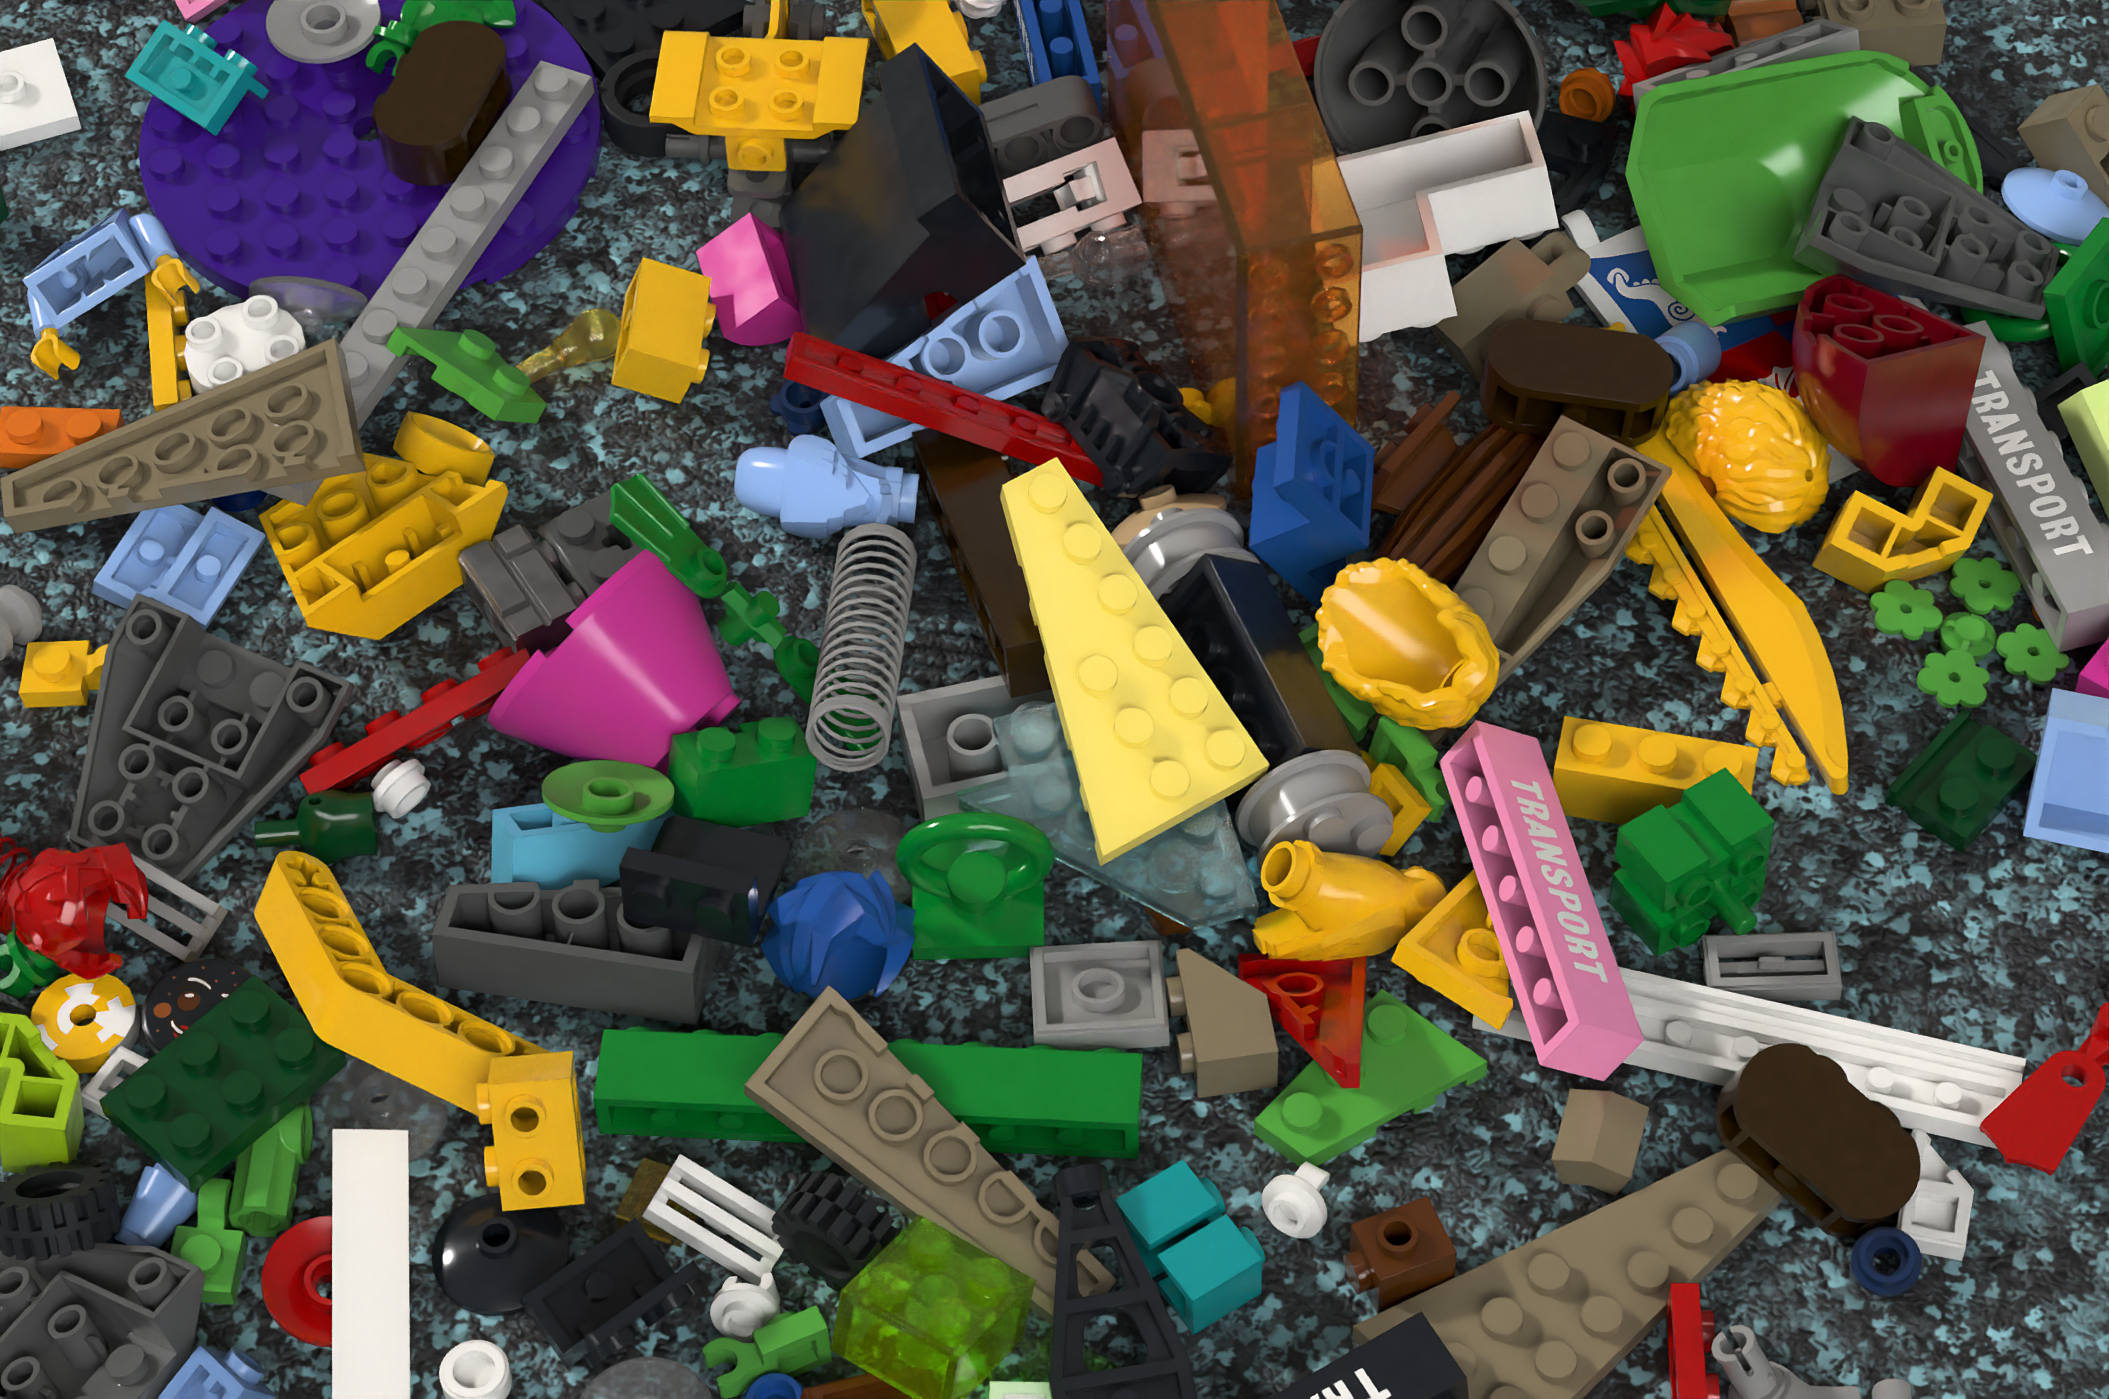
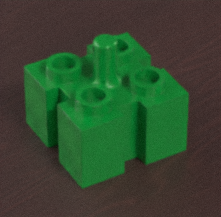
(1693, 864)

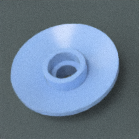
(2053, 203)

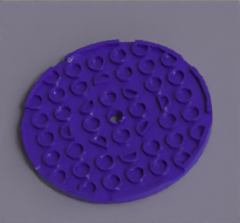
(306, 198)

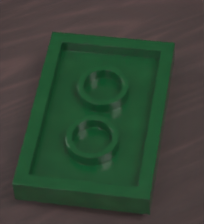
(222, 1083)

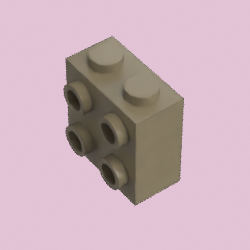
(1897, 27)

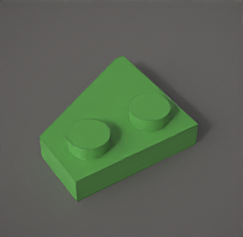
(474, 371)

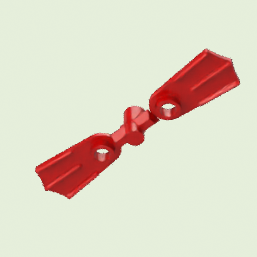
(2047, 1113)

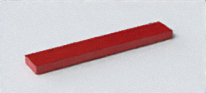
(935, 404)

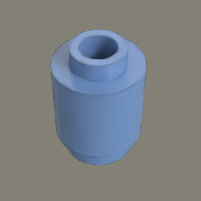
(1693, 353)

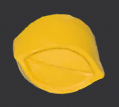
(442, 446)

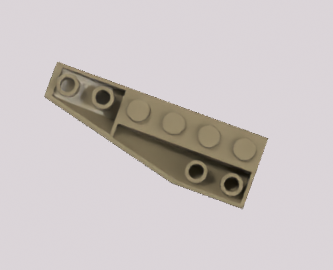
(1555, 541)

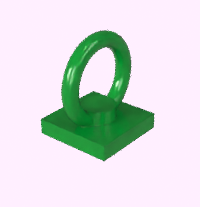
(2074, 303)
(976, 885)

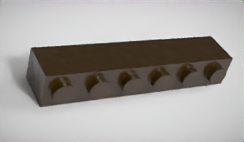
(963, 495)

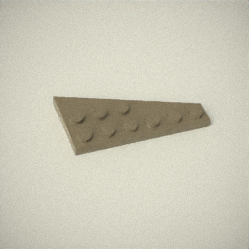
(1586, 1294)

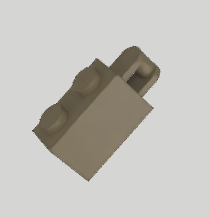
(1510, 287)

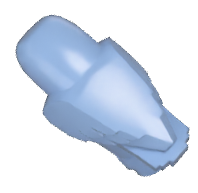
(821, 489)

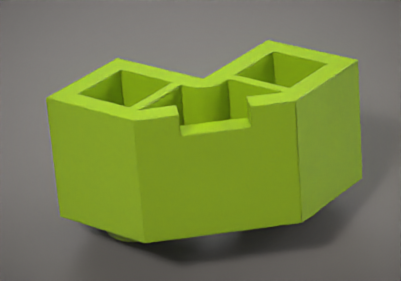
(38, 1100)

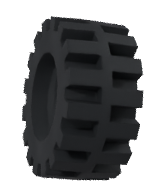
(57, 1210)

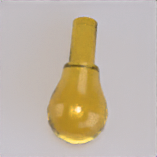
(586, 340)

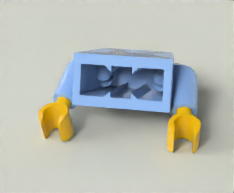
(94, 269)

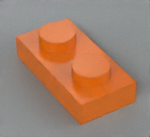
(42, 432)

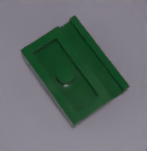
(1962, 780)

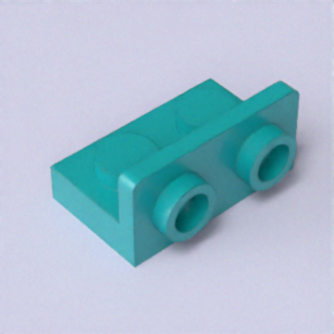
(192, 77)

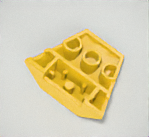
(379, 543)

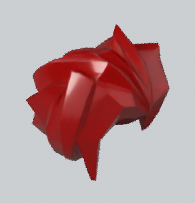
(1666, 44)

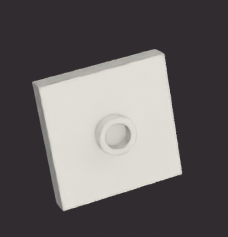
(34, 95)

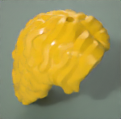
(1755, 448)
(1406, 644)

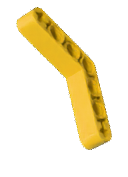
(360, 1004)

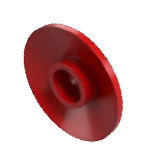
(290, 1280)

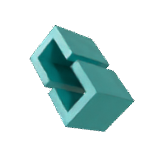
(1204, 1254)

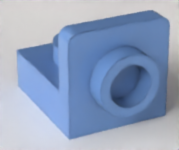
(218, 1375)

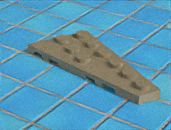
(238, 438)

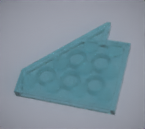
(1183, 873)

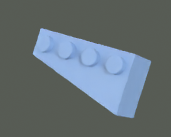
(988, 346)

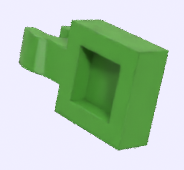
(1414, 758)
(213, 1244)
(785, 1345)

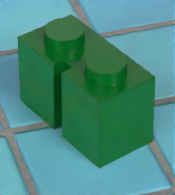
(743, 776)

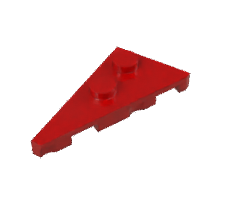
(1317, 1006)

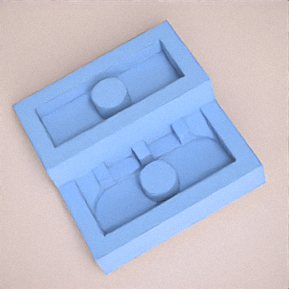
(180, 560)

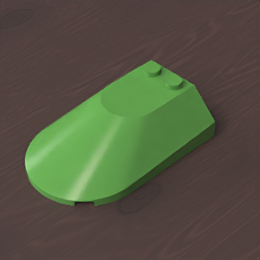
(1736, 156)

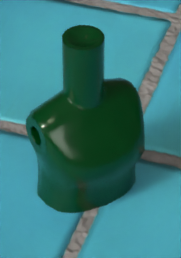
(327, 826)

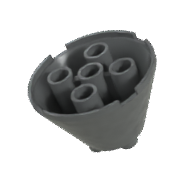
(1425, 68)

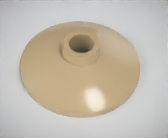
(1156, 501)

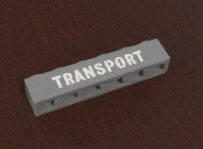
(2036, 504)

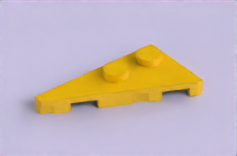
(1460, 954)

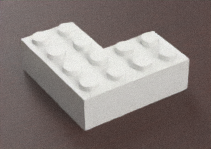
(1438, 200)

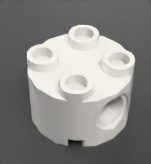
(239, 341)

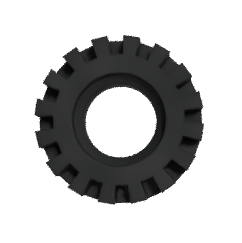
(832, 1228)

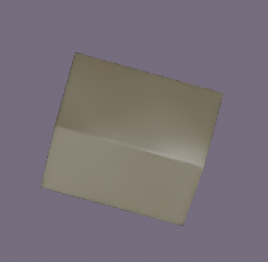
(1598, 1139)

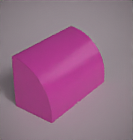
(751, 283)

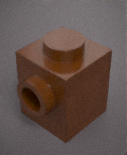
(1399, 1254)

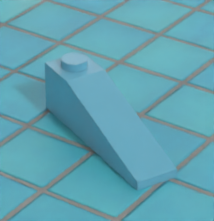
(553, 850)

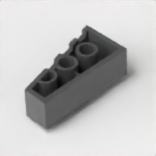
(569, 951)

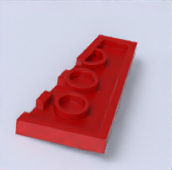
(341, 767)

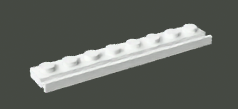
(1716, 1032)

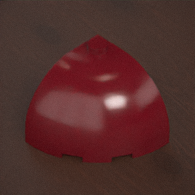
(1884, 379)

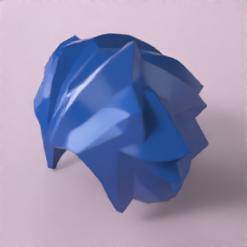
(839, 934)

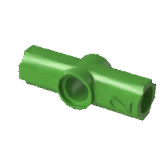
(269, 1175)

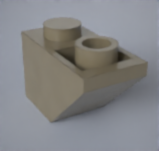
(2073, 136)
(1226, 1028)

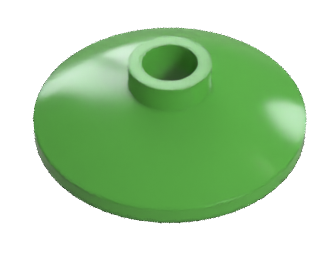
(608, 793)

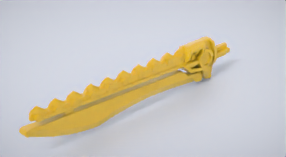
(1762, 612)

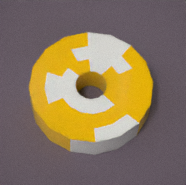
(76, 999)

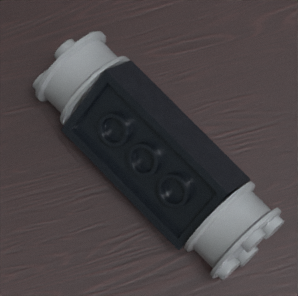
(1263, 671)

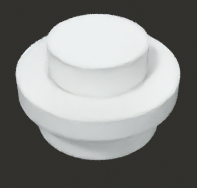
(399, 787)

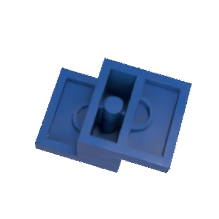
(1311, 494)

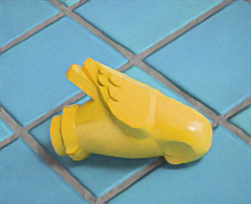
(1339, 903)

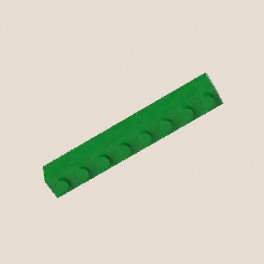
(1007, 1096)

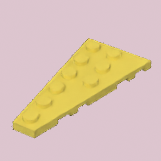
(1128, 690)

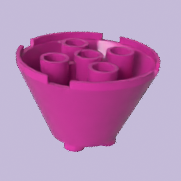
(624, 675)

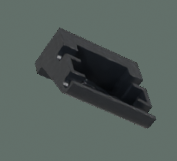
(899, 214)

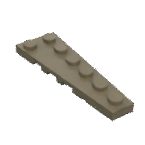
(887, 1130)

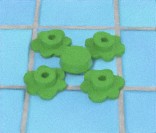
(1966, 635)

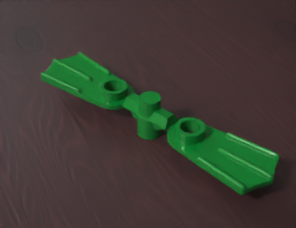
(658, 526)

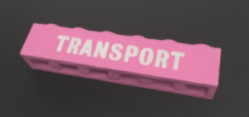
(1540, 902)

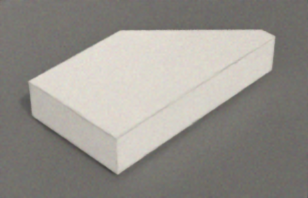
(1940, 1206)

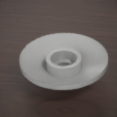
(321, 28)

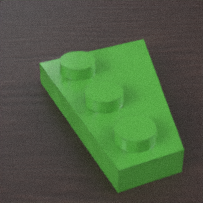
(1401, 1070)

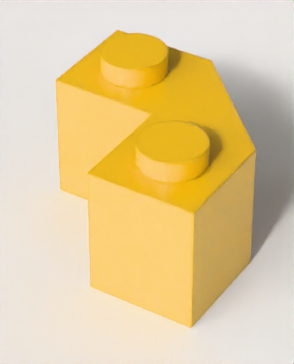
(1878, 544)

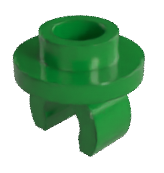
(394, 42)
(26, 968)

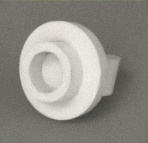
(1295, 1201)
(744, 1307)

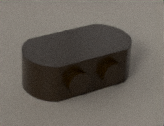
(442, 102)
(1585, 373)
(1818, 1139)

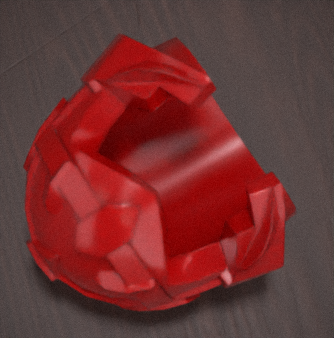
(65, 900)

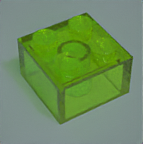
(932, 1313)

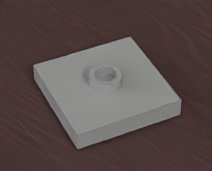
(1099, 996)

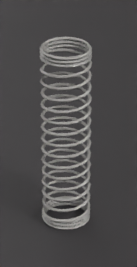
(871, 594)

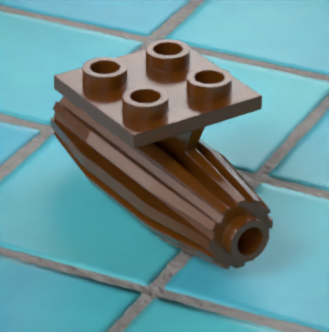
(1446, 492)

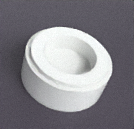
(475, 1372)

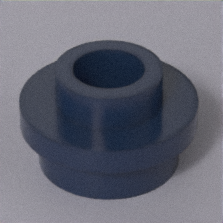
(1889, 1241)

